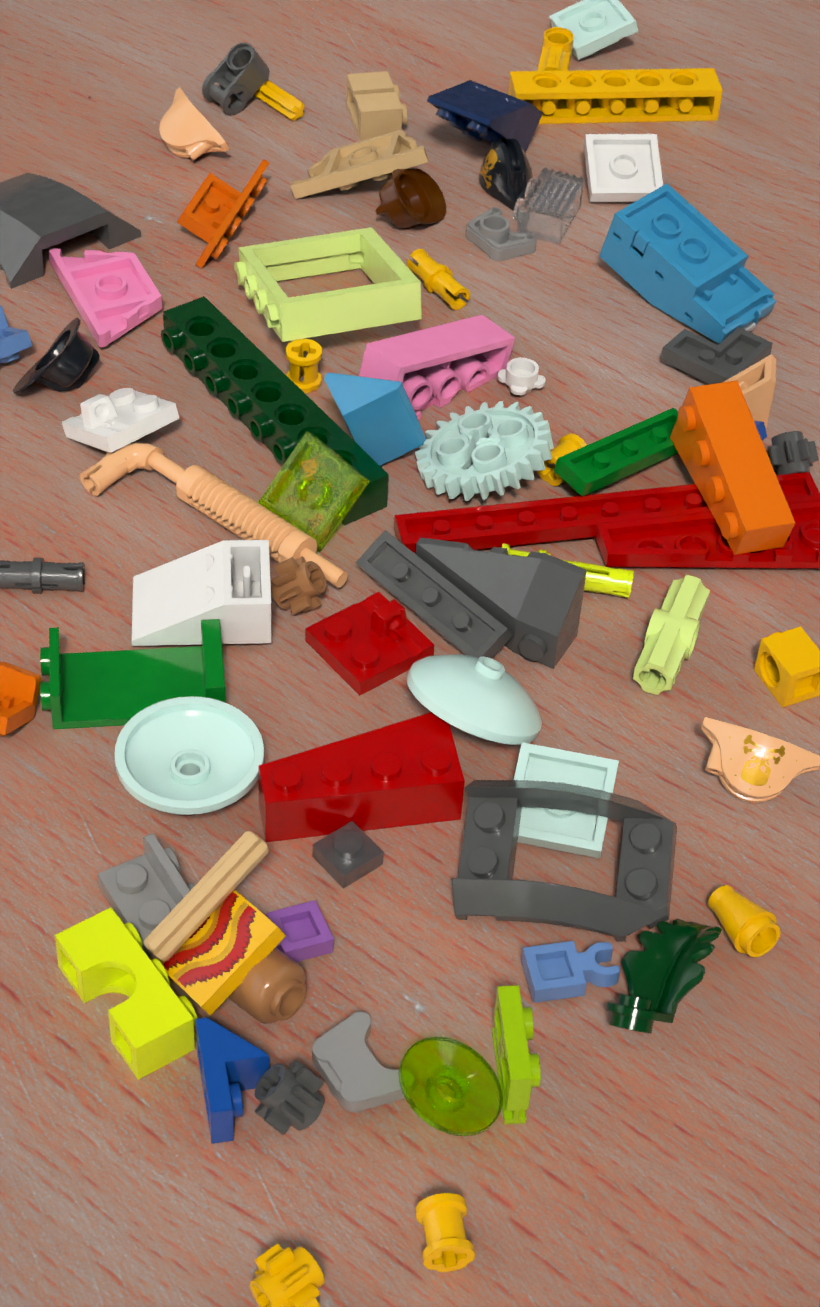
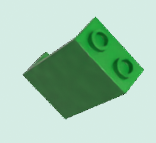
(116, 685)

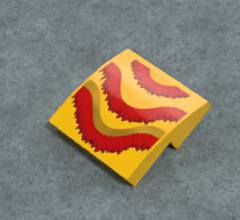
(223, 952)

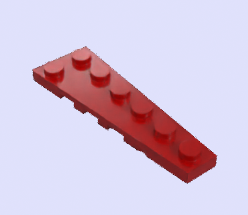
(698, 543)

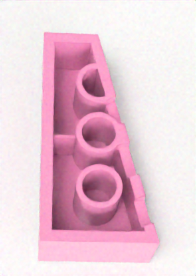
(440, 360)

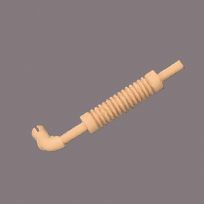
(216, 501)

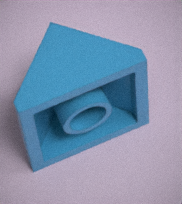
(377, 415)

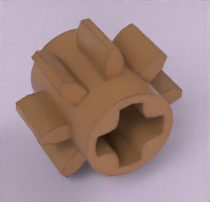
(298, 585)

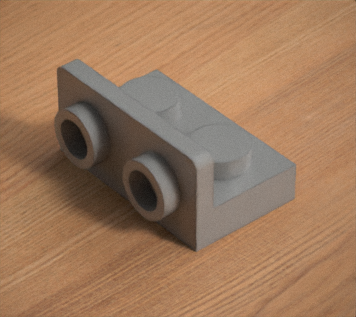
(145, 887)

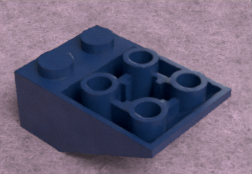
(486, 113)

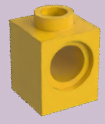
(789, 666)

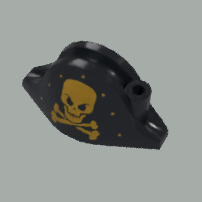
(505, 171)

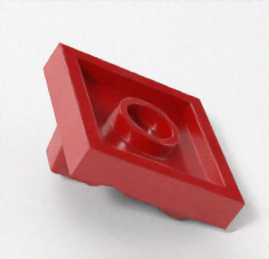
(369, 642)

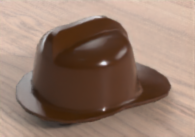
(411, 199)

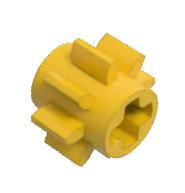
(287, 1278)

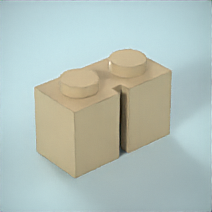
(374, 104)

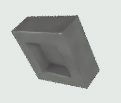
(347, 854)

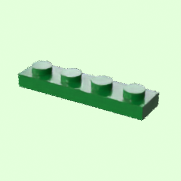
(619, 454)

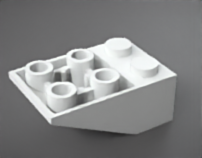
(213, 583)

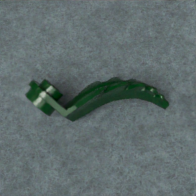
(662, 973)

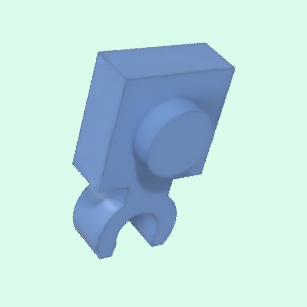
(561, 973)

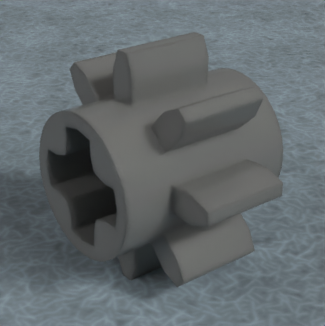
(792, 453)
(289, 1097)

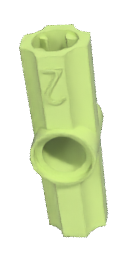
(671, 635)

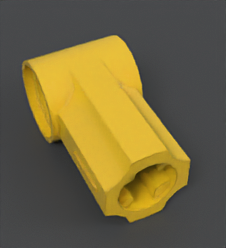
(556, 50)

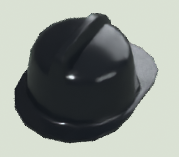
(64, 364)

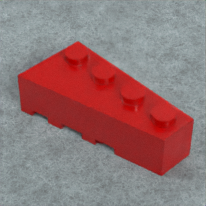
(375, 779)

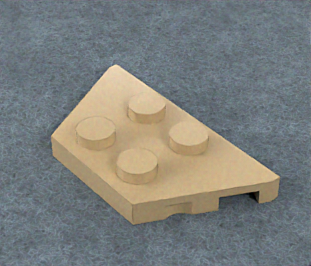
(360, 161)

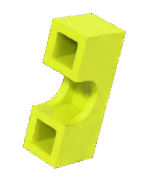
(109, 958)

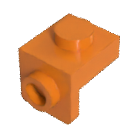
(17, 696)

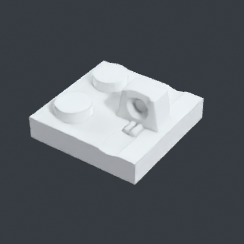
(622, 166)
(119, 419)

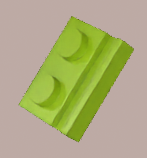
(515, 1066)

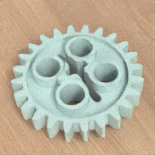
(484, 450)

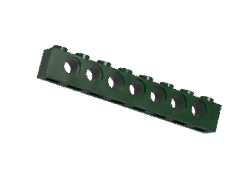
(262, 394)

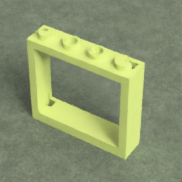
(388, 301)

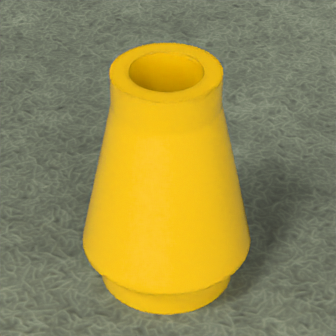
(746, 923)

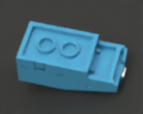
(685, 265)

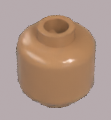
(272, 989)

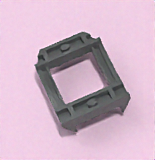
(489, 854)

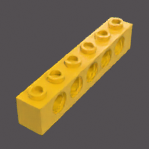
(620, 95)

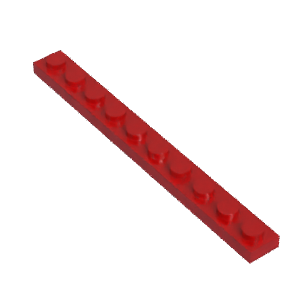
(567, 516)

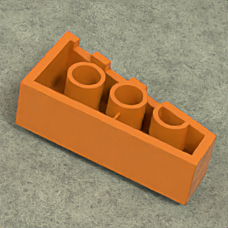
(732, 467)

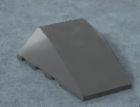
(43, 214)

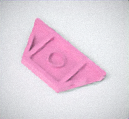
(108, 291)

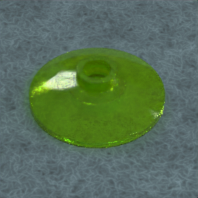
(450, 1086)

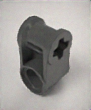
(238, 76)

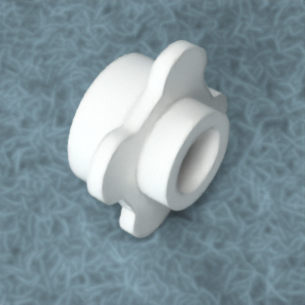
(521, 376)

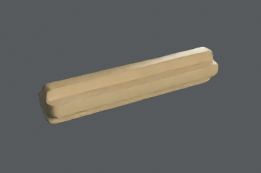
(206, 896)

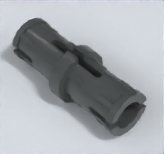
(42, 575)

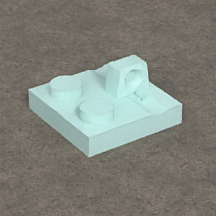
(595, 24)
(559, 828)

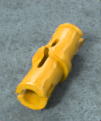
(438, 279)

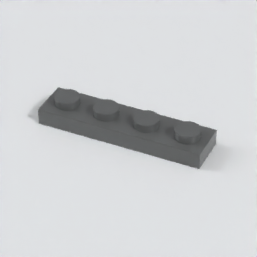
(433, 598)

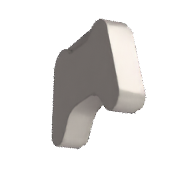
(493, 235)
(351, 1068)

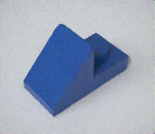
(226, 1069)

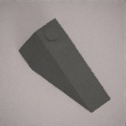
(529, 595)

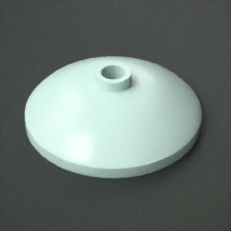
(476, 697)
(189, 755)

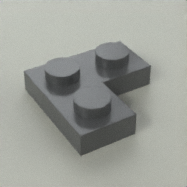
(712, 361)

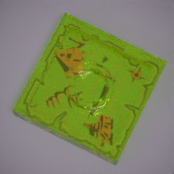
(314, 489)

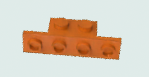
(215, 209)

